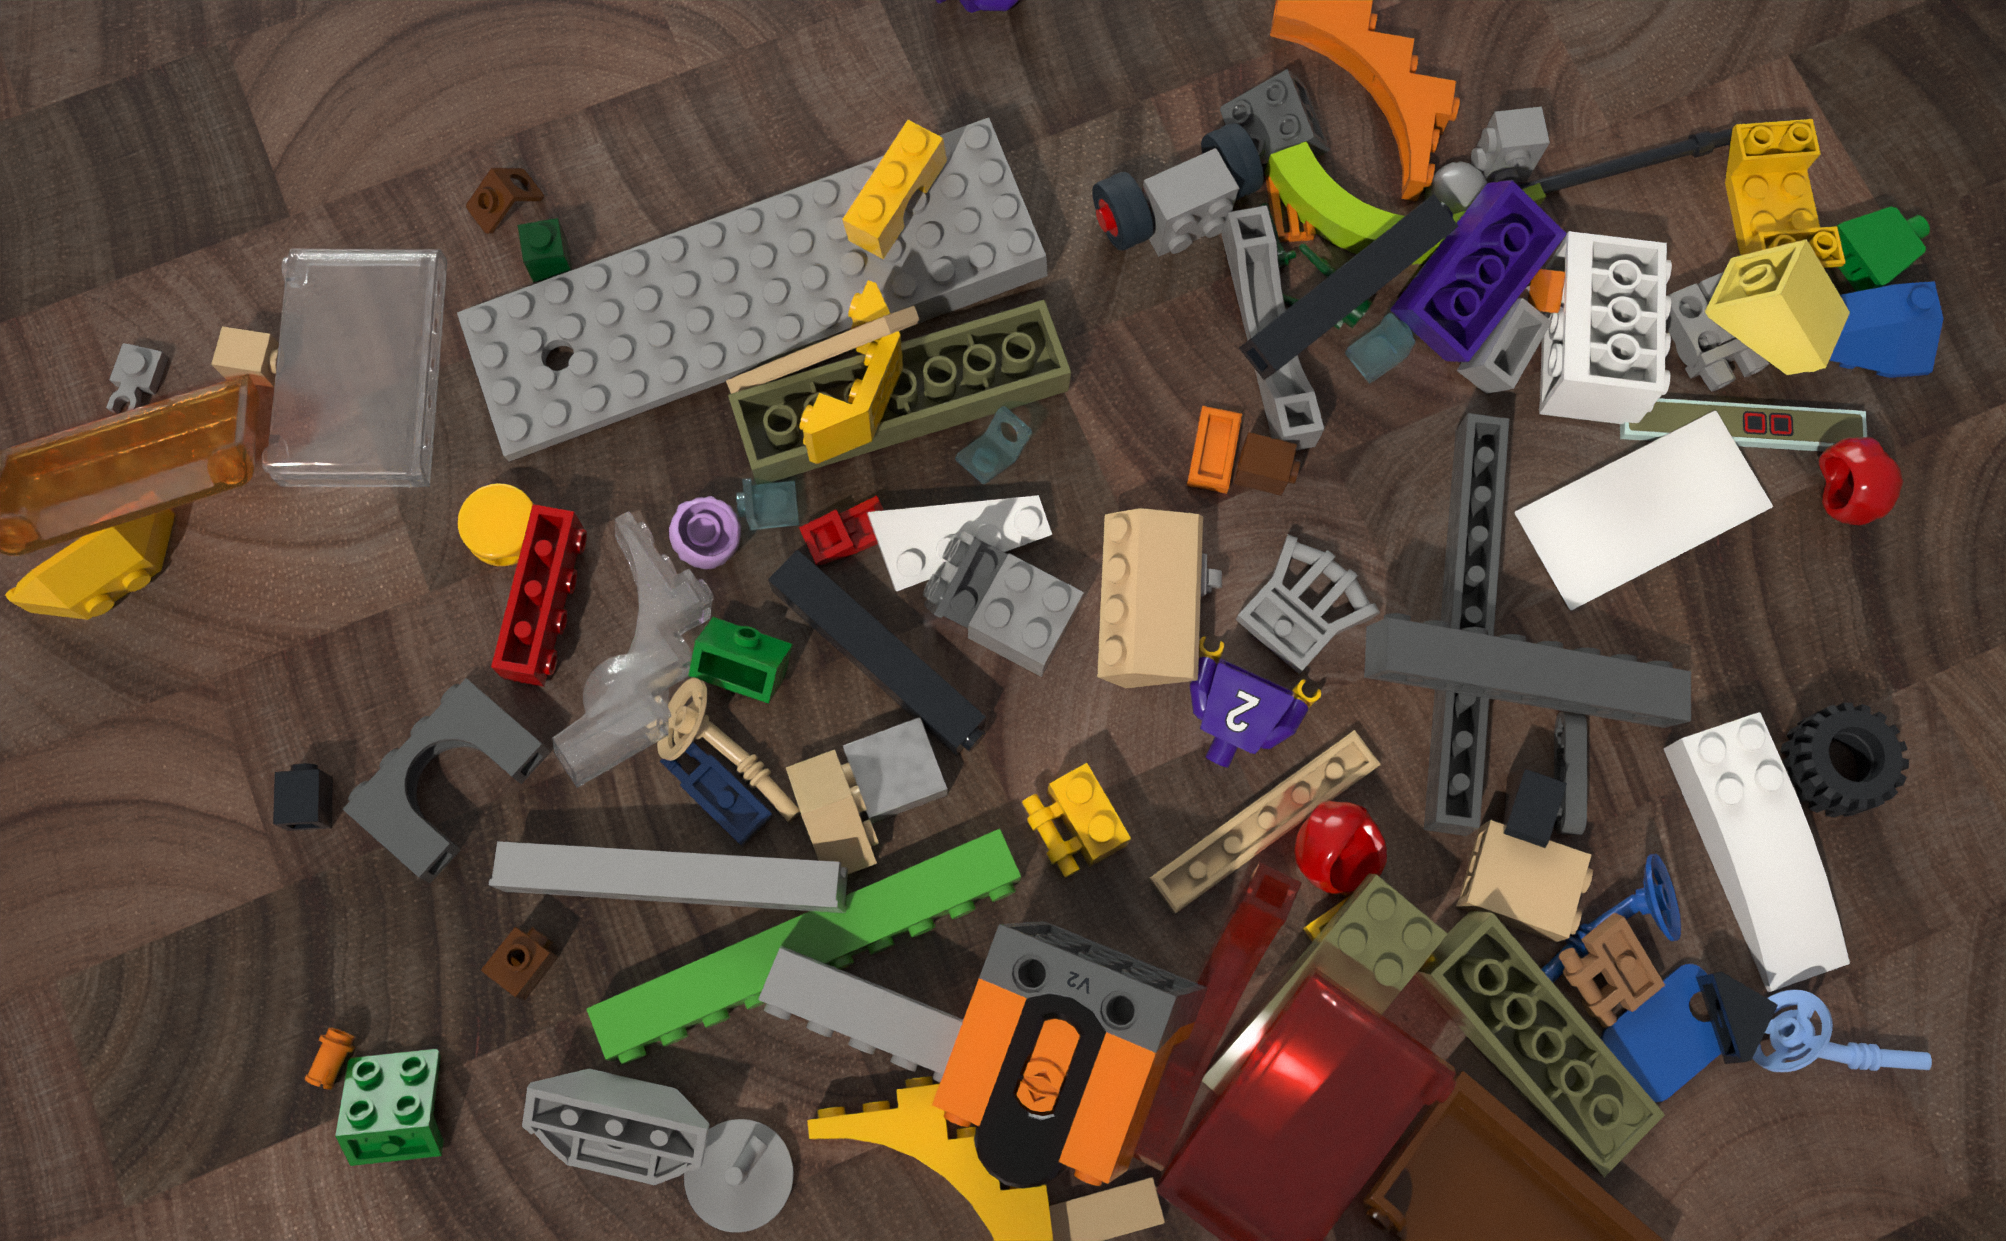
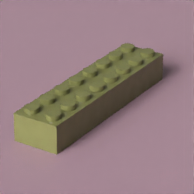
(942, 384)

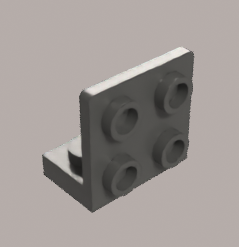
(1277, 116)
(964, 578)

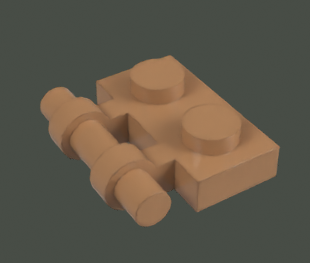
(1622, 962)

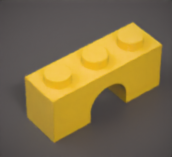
(879, 209)

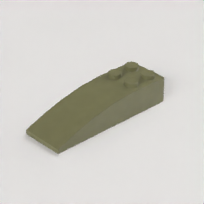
(1366, 947)
(1538, 1040)

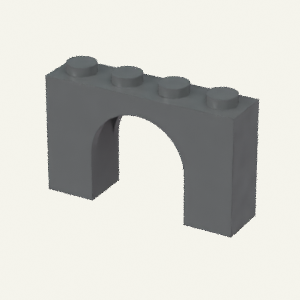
(389, 802)

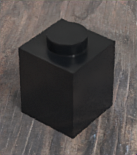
(303, 798)

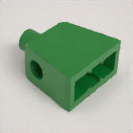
(1880, 247)

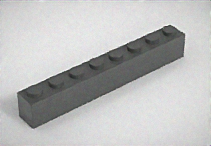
(1526, 672)

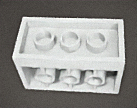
(1609, 337)

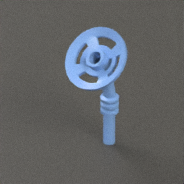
(1795, 1037)

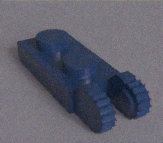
(721, 795)

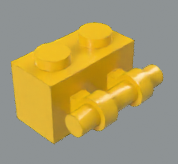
(1087, 815)

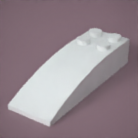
(1761, 849)

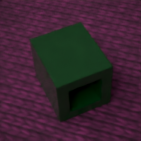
(544, 249)

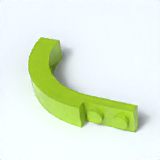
(1332, 209)

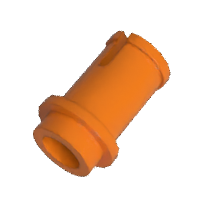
(330, 1058)

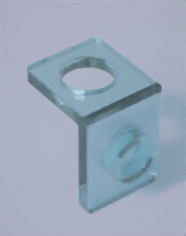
(992, 451)

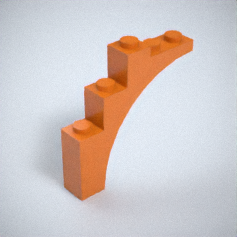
(1384, 65)

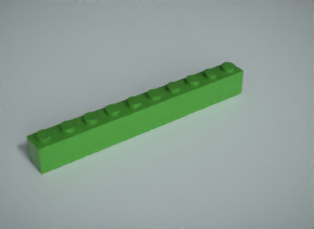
(737, 973)

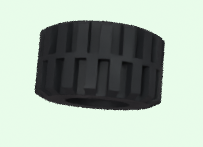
(1870, 741)

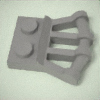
(1287, 623)

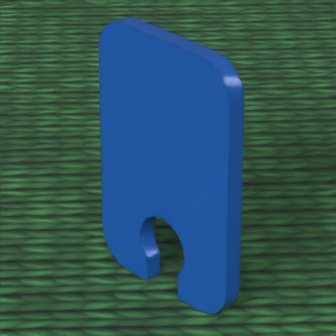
(1662, 1039)

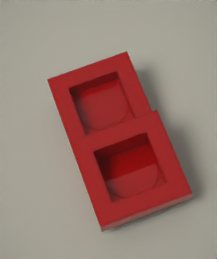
(841, 534)

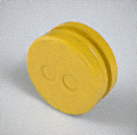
(495, 523)

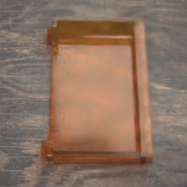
(127, 466)

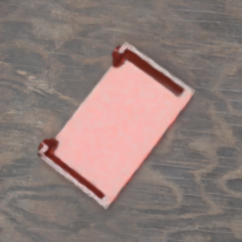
(1304, 1119)

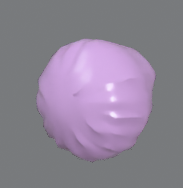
(705, 532)

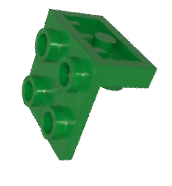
(390, 1108)

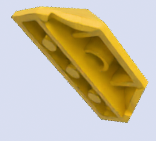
(96, 569)

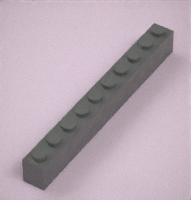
(1467, 602)

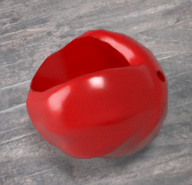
(1859, 481)
(1339, 847)

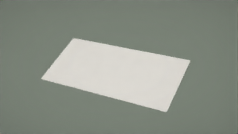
(1643, 510)

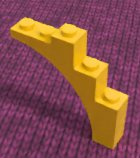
(922, 1133)

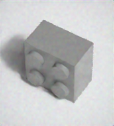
(1025, 615)

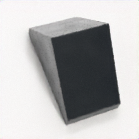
(1531, 806)
(1736, 1015)

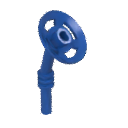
(1652, 899)

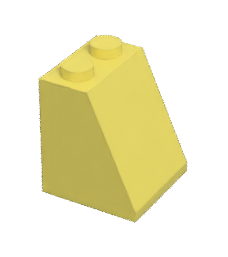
(1781, 306)

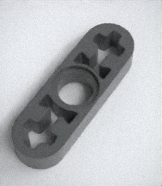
(1571, 768)

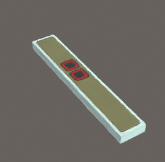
(1754, 423)

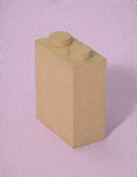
(1526, 883)

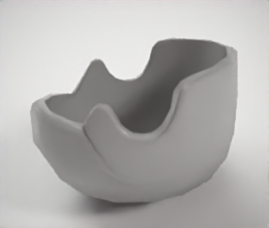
(1457, 185)

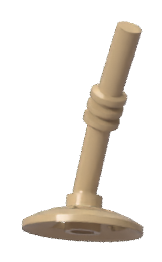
(695, 724)

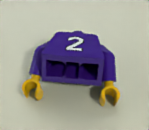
(1243, 707)

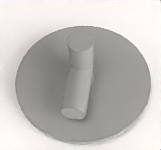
(742, 1176)

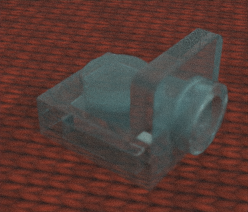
(1381, 348)
(768, 504)

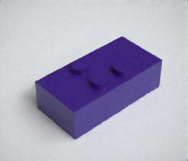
(1478, 271)

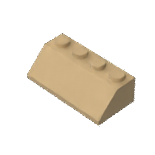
(1150, 598)

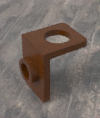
(498, 194)

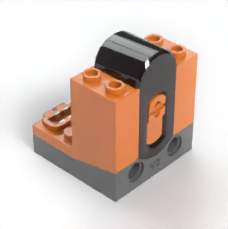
(1062, 1054)

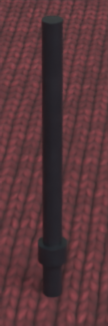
(1696, 145)

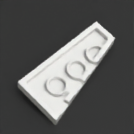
(917, 537)

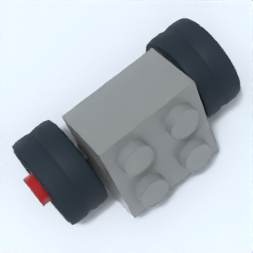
(1183, 200)

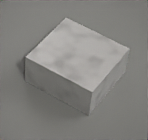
(895, 770)

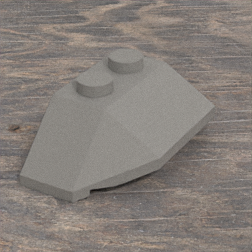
(616, 1125)

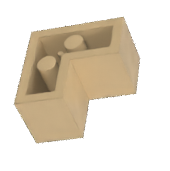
(831, 811)

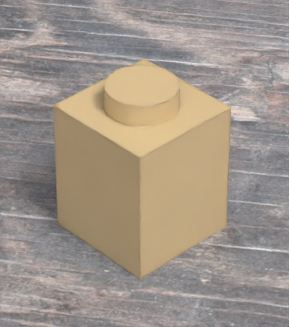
(245, 353)

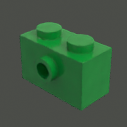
(740, 659)

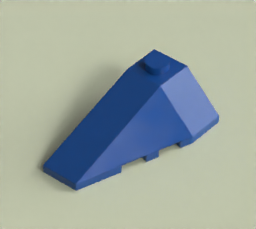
(1891, 330)

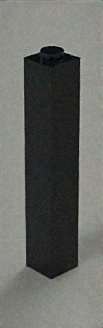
(1349, 287)
(878, 654)

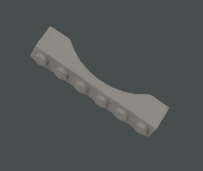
(1254, 269)

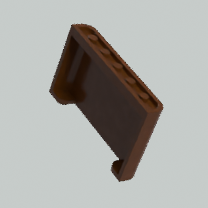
(1491, 1177)

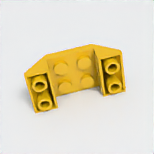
(1773, 191)
(837, 426)

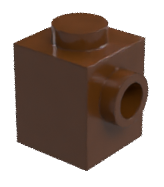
(1267, 464)
(521, 962)

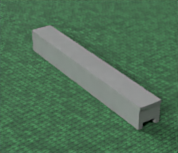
(670, 877)

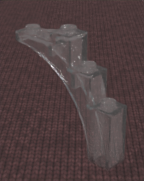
(628, 713)

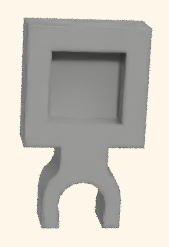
(135, 372)

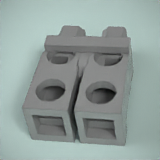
(1703, 343)

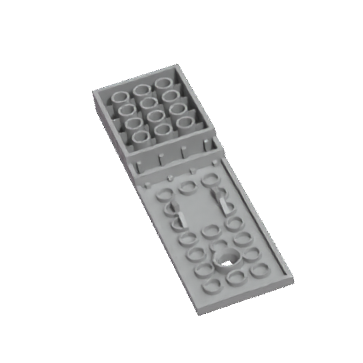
(742, 295)

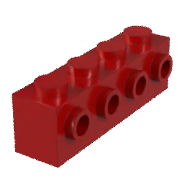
(539, 595)

